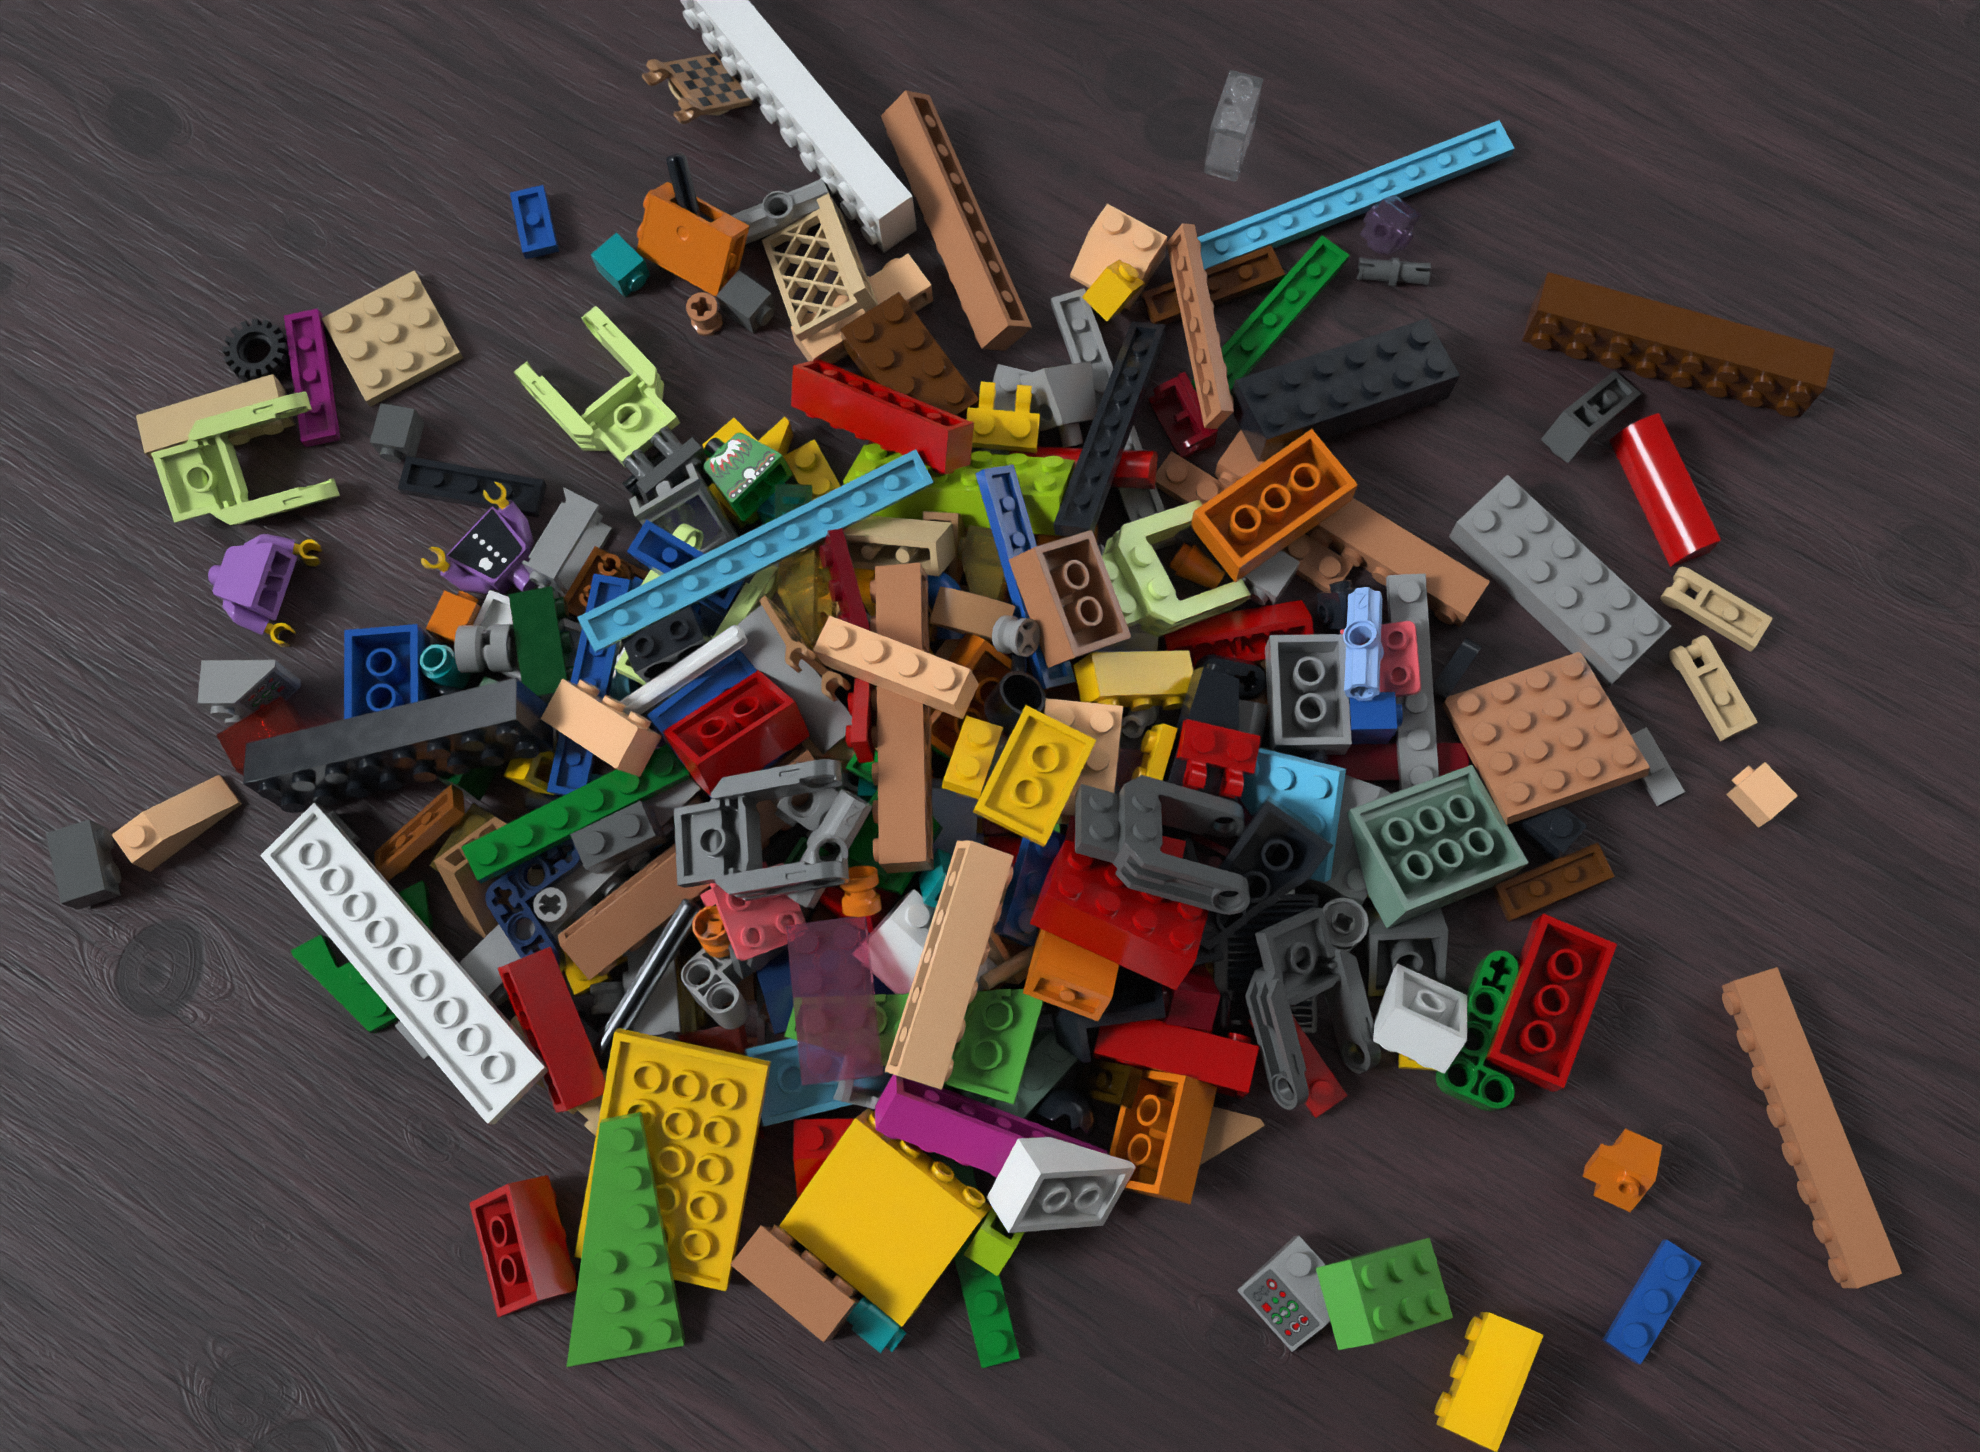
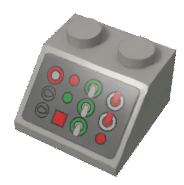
(242, 686)
(1289, 1293)

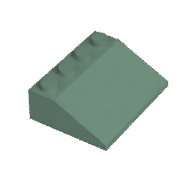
(1432, 845)

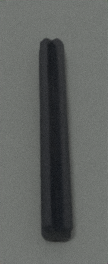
(647, 978)

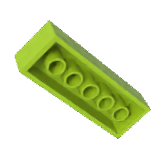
(1040, 479)

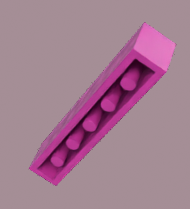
(955, 1125)

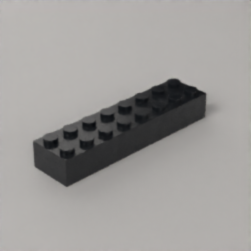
(399, 746)

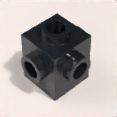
(1334, 604)

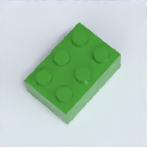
(1384, 1294)

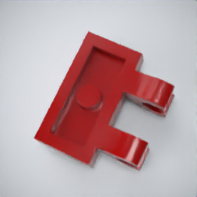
(1219, 748)

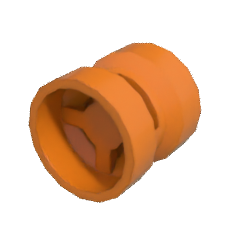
(861, 893)
(711, 932)

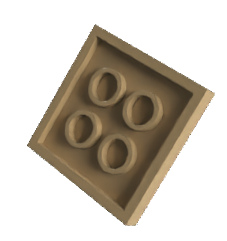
(392, 338)

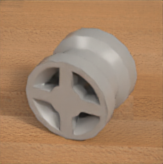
(1016, 635)
(607, 998)

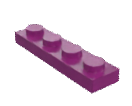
(312, 375)

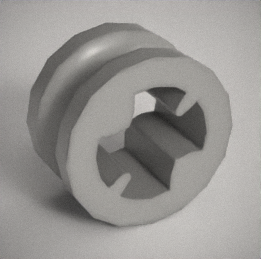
(555, 893)

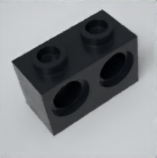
(665, 643)

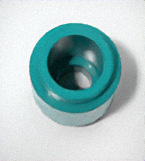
(440, 666)
(875, 1326)

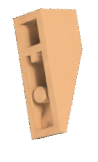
(175, 823)

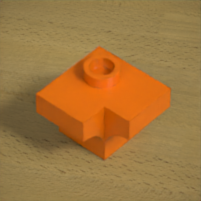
(1624, 1169)

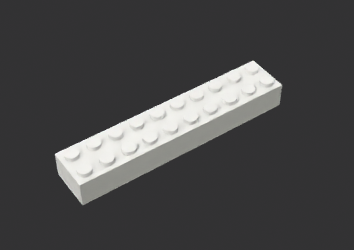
(806, 118)

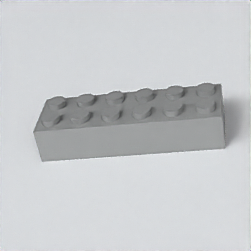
(1558, 580)

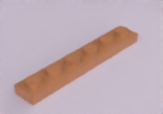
(1200, 326)
(1189, 483)

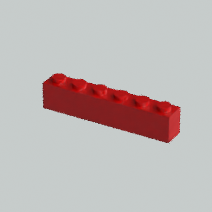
(882, 415)

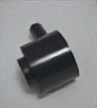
(1011, 694)

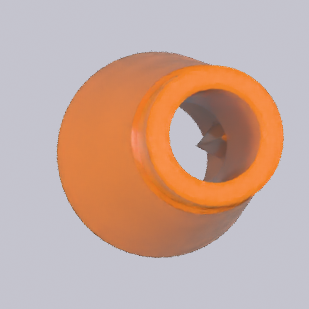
(1196, 566)

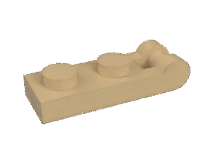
(1717, 608)
(1713, 688)

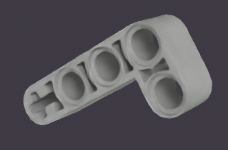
(719, 987)

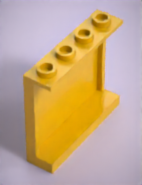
(885, 1217)

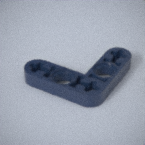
(524, 894)

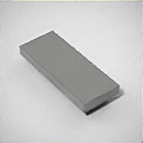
(1661, 780)

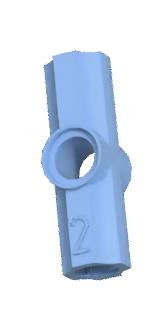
(1363, 661)

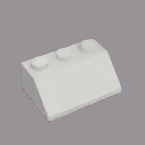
(899, 942)

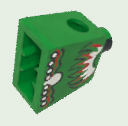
(744, 471)

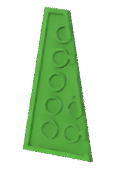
(994, 1043)
(625, 1275)

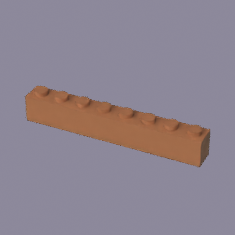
(955, 222)
(1378, 545)
(902, 729)
(650, 898)
(1810, 1130)

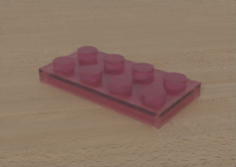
(834, 1000)

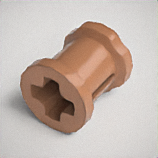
(704, 314)

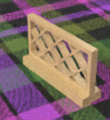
(846, 262)

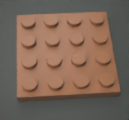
(1545, 737)

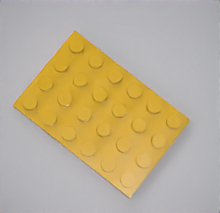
(701, 1138)

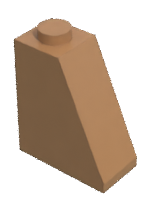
(465, 888)

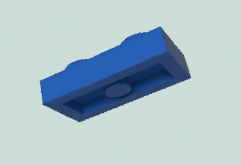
(534, 222)

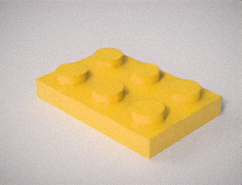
(1034, 776)

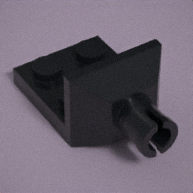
(1133, 1000)

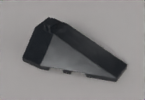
(1274, 857)

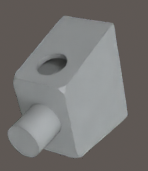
(1063, 399)

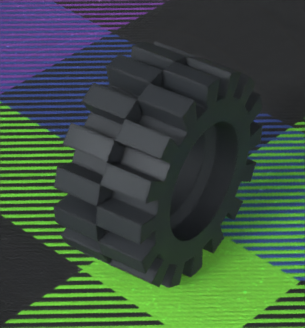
(246, 340)

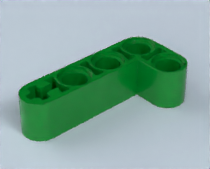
(1484, 1028)

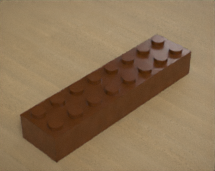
(1677, 345)

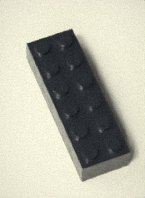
(1344, 388)

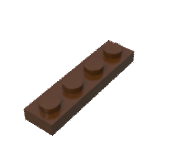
(1224, 284)

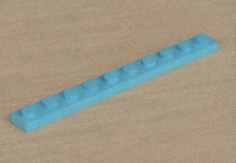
(1357, 194)
(754, 551)

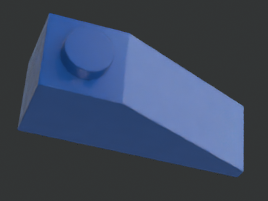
(666, 552)

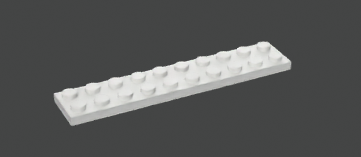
(405, 964)

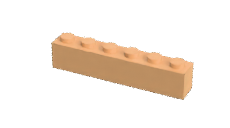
(950, 964)

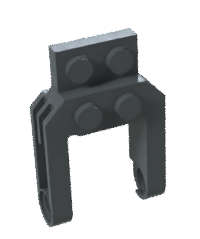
(1129, 834)
(723, 836)
(1295, 967)

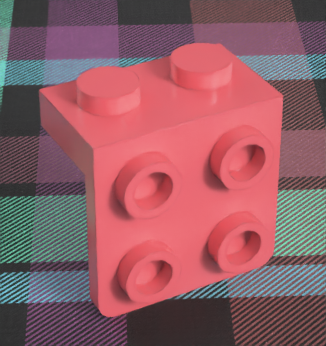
(1400, 660)
(754, 924)

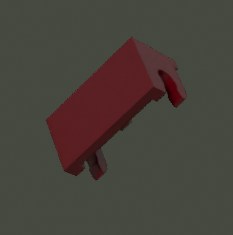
(1180, 416)

